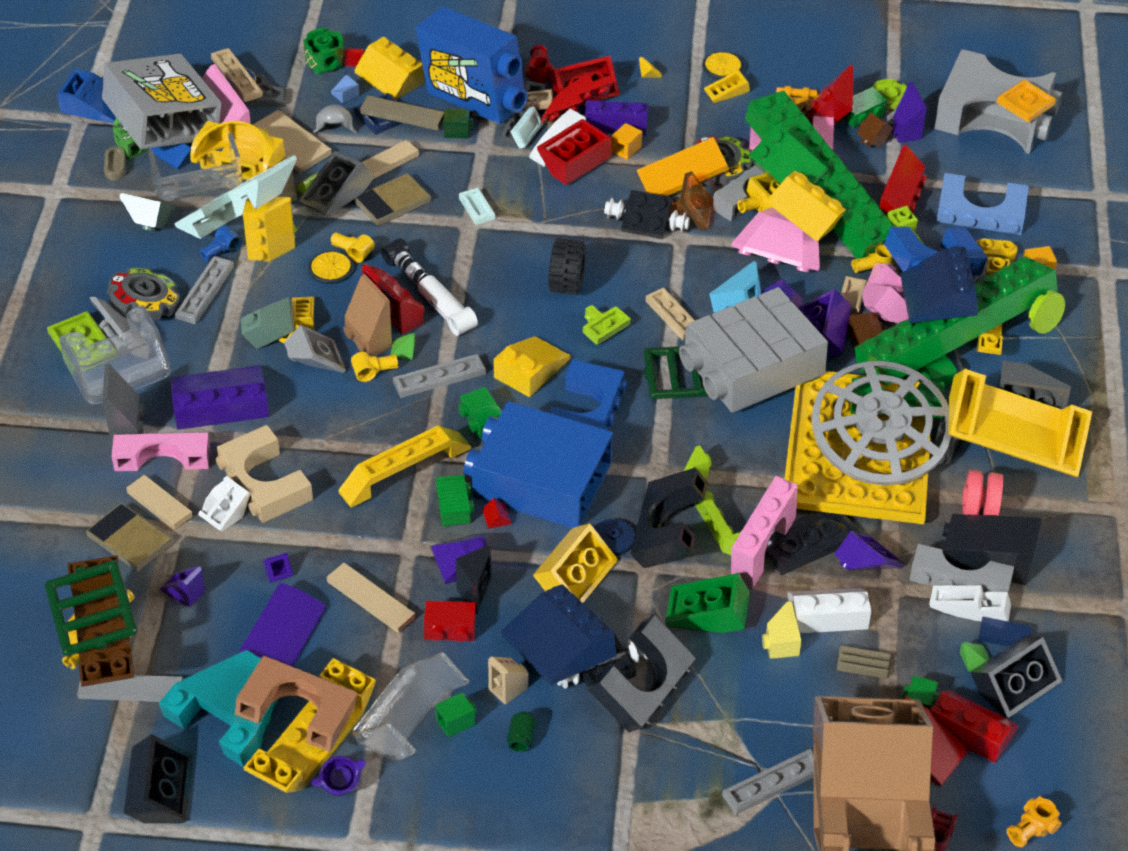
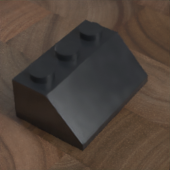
(1017, 675)
(158, 782)

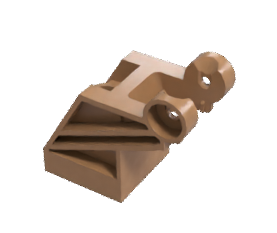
(871, 774)

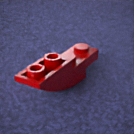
(575, 95)

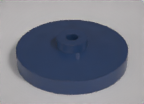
(617, 535)

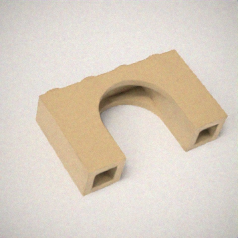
(270, 497)

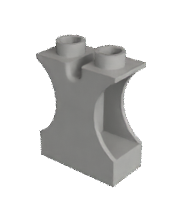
(971, 99)

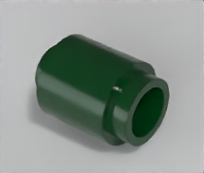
(521, 731)

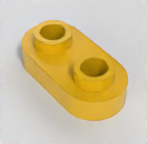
(998, 248)

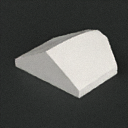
(225, 504)

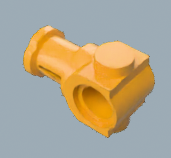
(1033, 824)

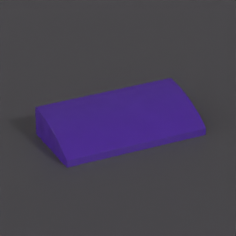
(284, 625)

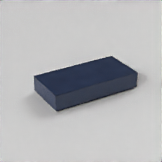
(1002, 632)

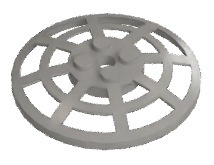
(877, 430)

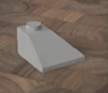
(314, 350)

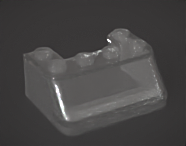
(134, 354)

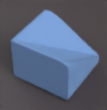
(346, 89)

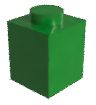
(455, 714)

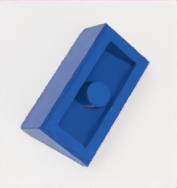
(175, 155)

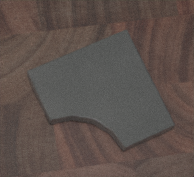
(272, 95)

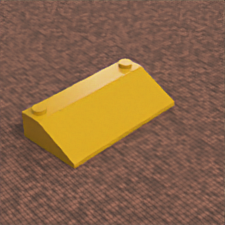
(1017, 424)

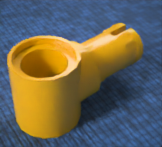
(355, 247)
(880, 256)
(367, 367)

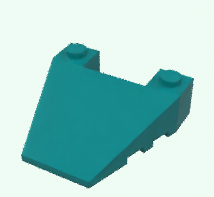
(216, 692)

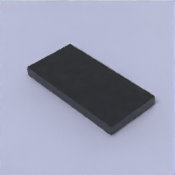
(808, 540)

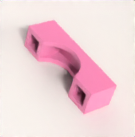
(133, 450)

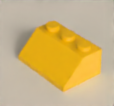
(390, 68)
(806, 205)
(269, 229)
(577, 562)

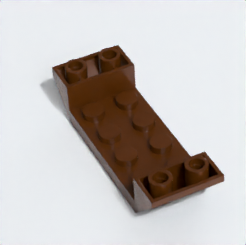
(116, 660)

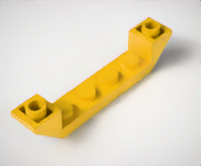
(991, 340)
(357, 485)

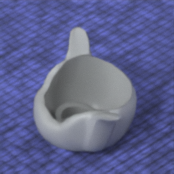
(334, 115)

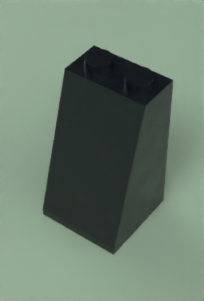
(985, 538)

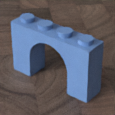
(957, 210)

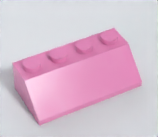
(231, 105)

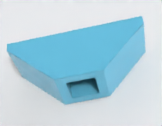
(737, 289)

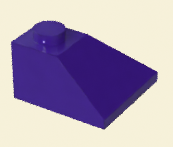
(909, 116)
(447, 552)
(865, 554)

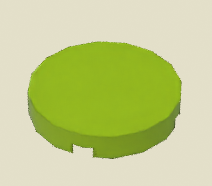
(891, 91)
(1046, 311)

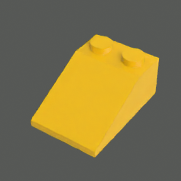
(528, 364)

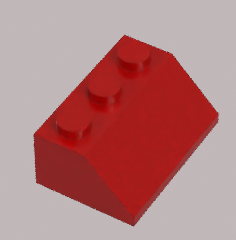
(596, 68)
(575, 151)
(404, 309)
(974, 725)

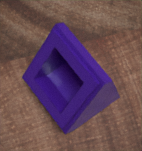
(277, 567)

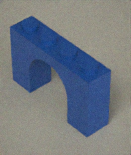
(909, 251)
(597, 382)

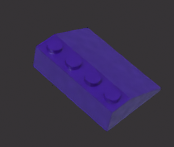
(219, 397)

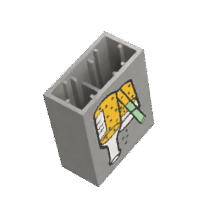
(159, 99)

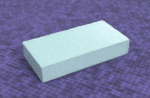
(526, 127)
(477, 206)

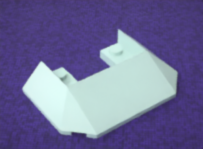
(231, 204)

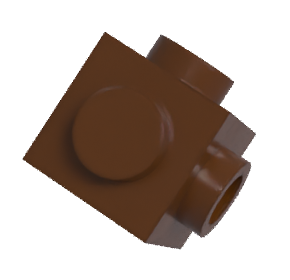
(874, 131)

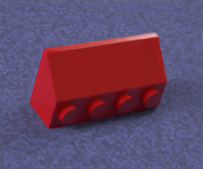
(904, 183)

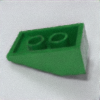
(782, 154)
(709, 604)

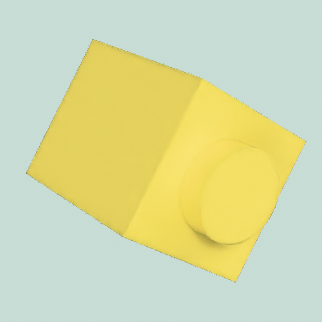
(782, 634)

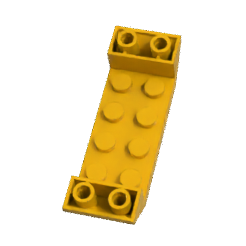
(291, 760)

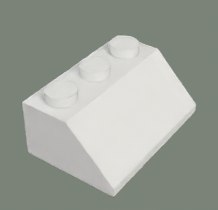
(831, 610)

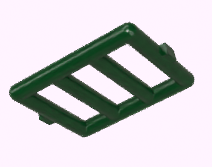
(675, 391)
(124, 608)

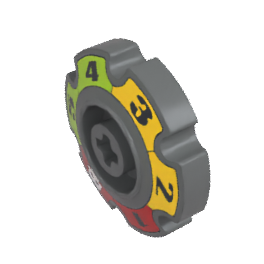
(734, 155)
(146, 288)

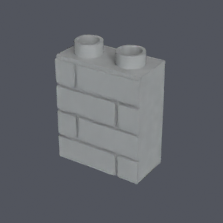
(754, 350)

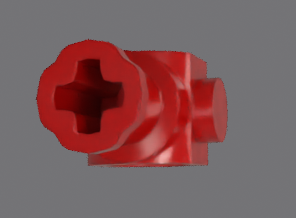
(539, 65)

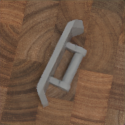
(113, 318)

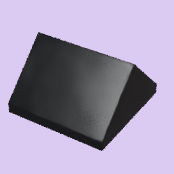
(474, 575)

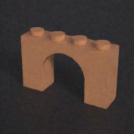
(275, 680)

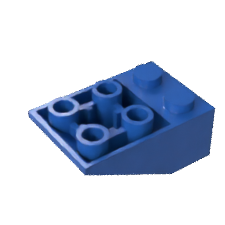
(83, 97)

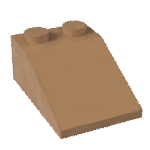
(369, 318)

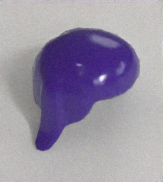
(339, 775)

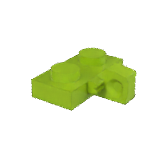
(604, 324)

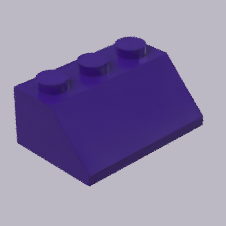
(612, 115)
(830, 317)

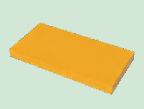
(667, 174)

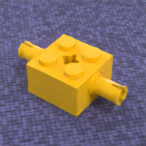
(758, 192)

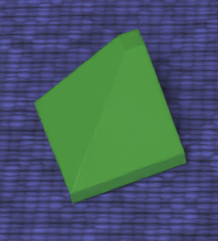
(404, 347)
(973, 655)

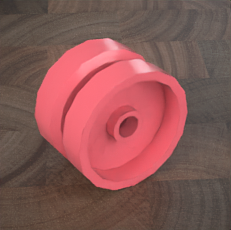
(982, 497)

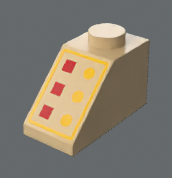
(506, 678)

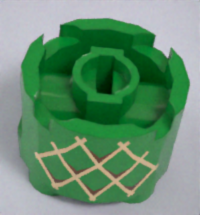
(323, 50)

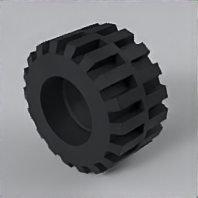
(567, 266)

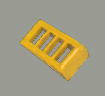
(738, 84)
(303, 311)

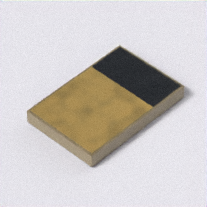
(392, 199)
(129, 537)

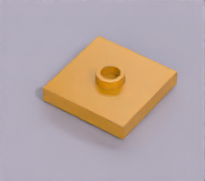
(1026, 100)

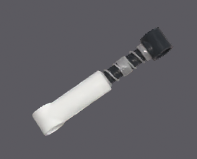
(457, 317)

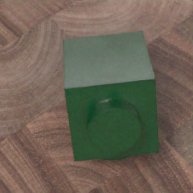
(457, 123)

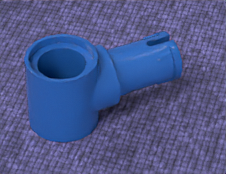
(224, 240)

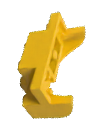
(255, 147)

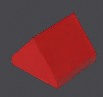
(352, 56)
(496, 514)

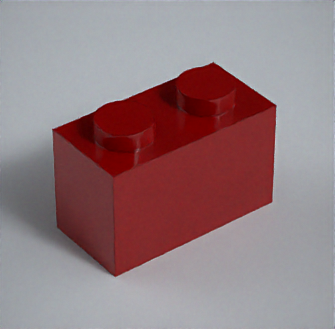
(449, 621)

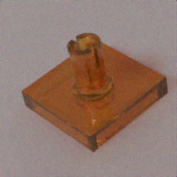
(694, 201)

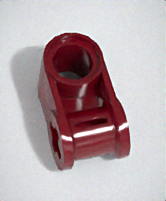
(943, 828)

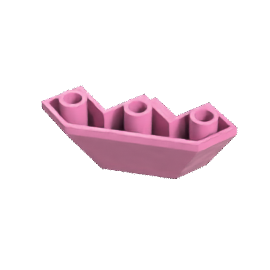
(779, 240)
(885, 294)

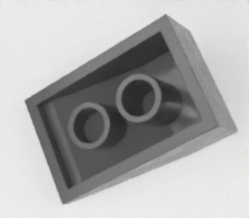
(337, 184)
(1033, 384)
(121, 405)

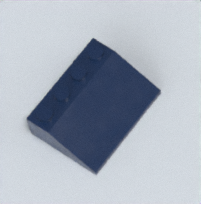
(940, 287)
(560, 635)

